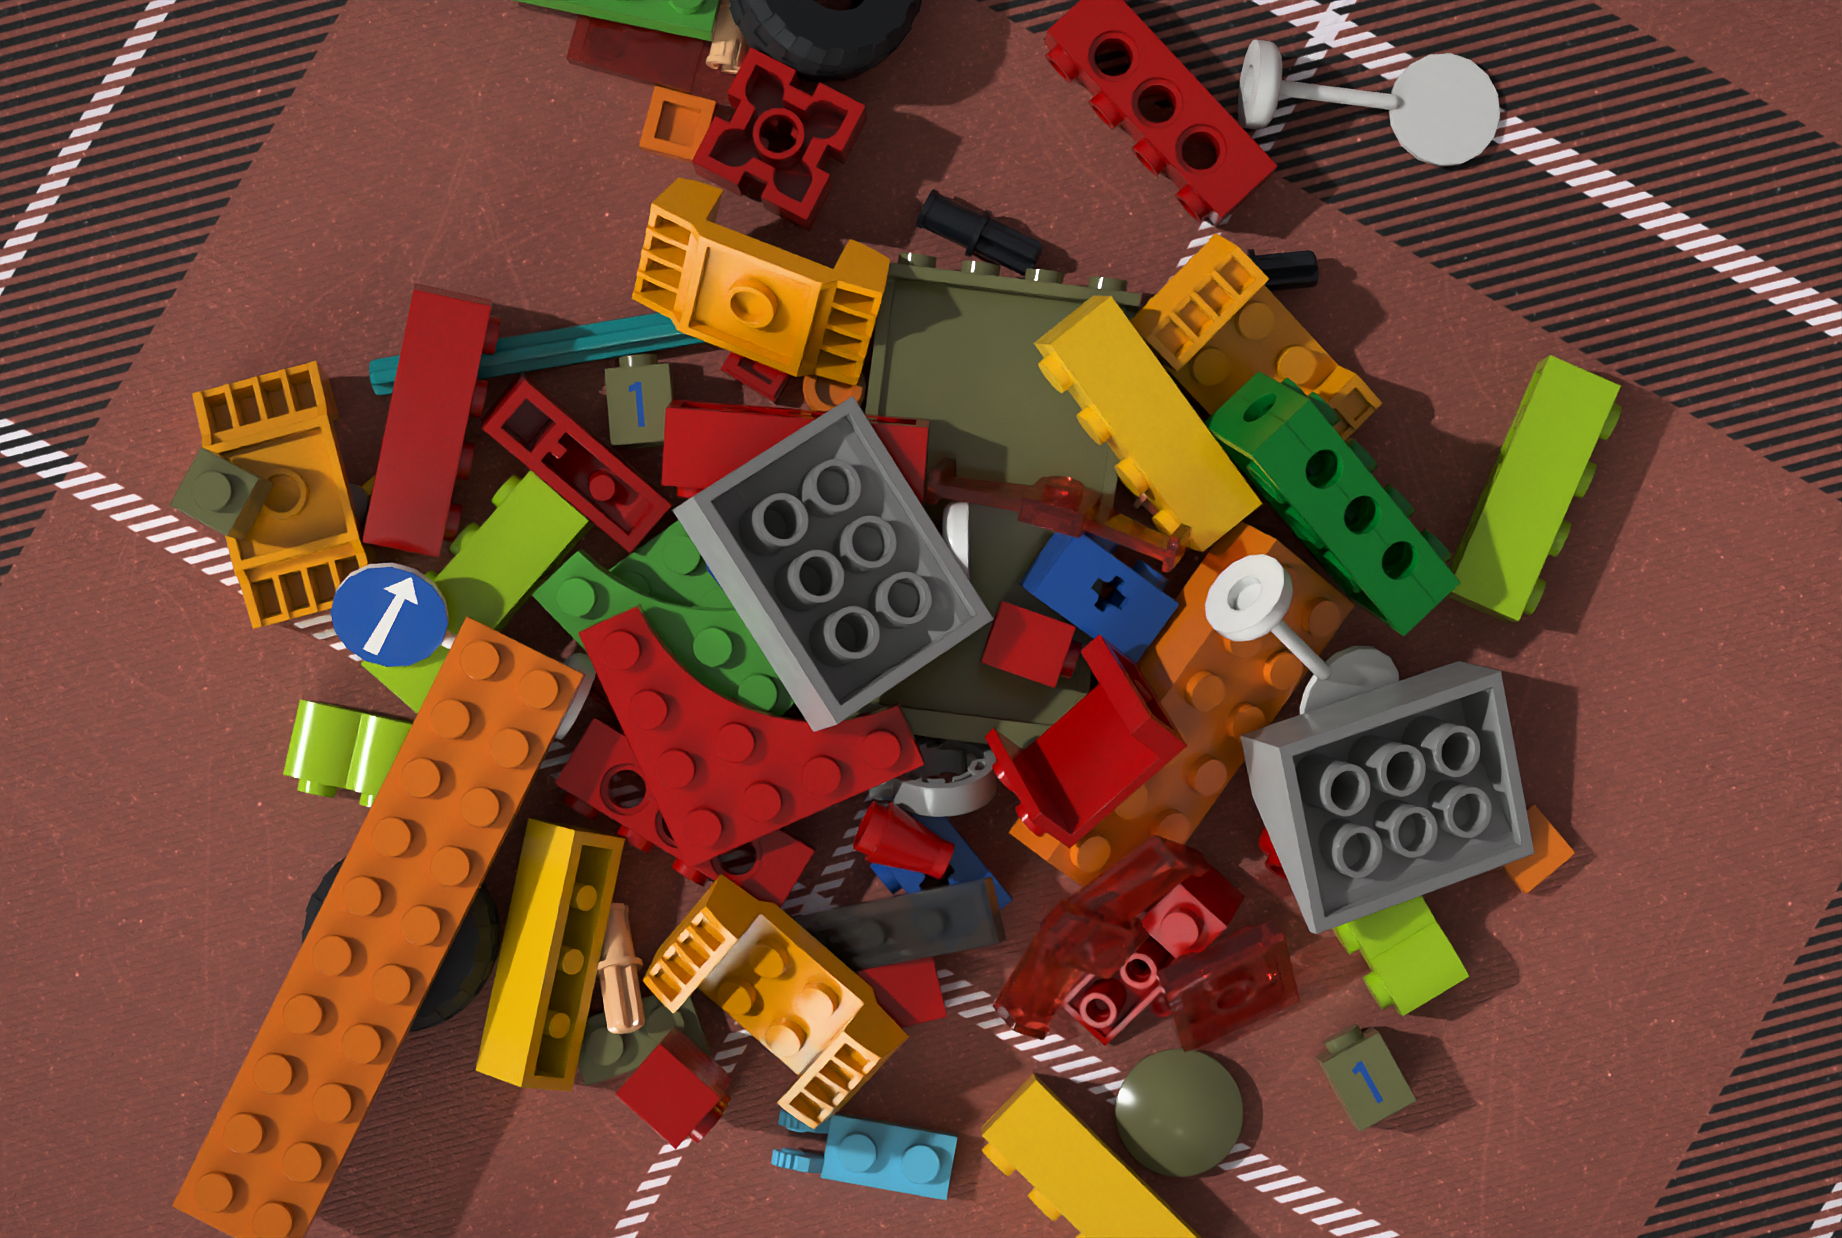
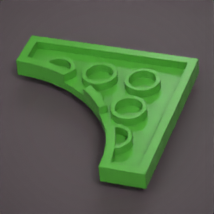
(704, 639)

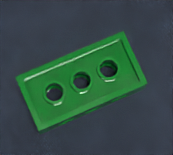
(1333, 500)

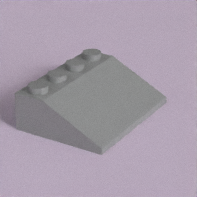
(833, 565)
(1391, 792)

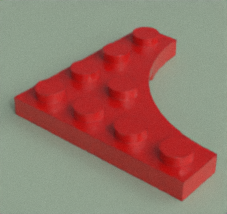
(725, 766)

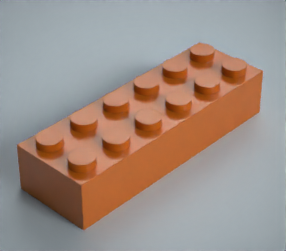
(1212, 696)

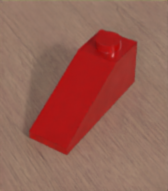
(574, 462)

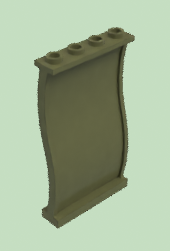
(967, 360)

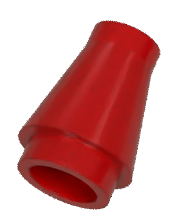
(900, 841)

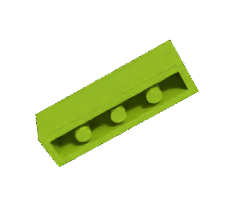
(1531, 488)
(495, 570)

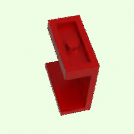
(1091, 753)

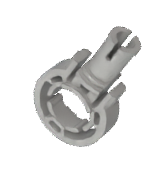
(934, 797)

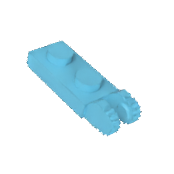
(875, 1154)

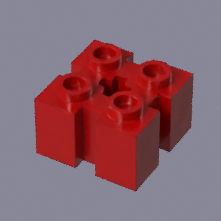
(766, 102)

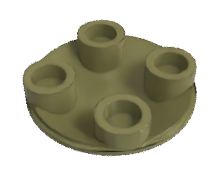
(1179, 1112)

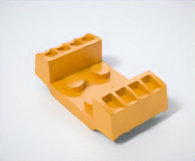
(756, 294)
(1223, 326)
(309, 524)
(780, 991)

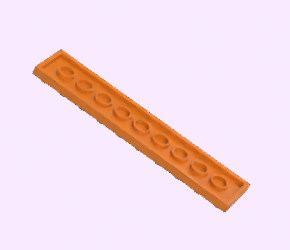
(380, 937)

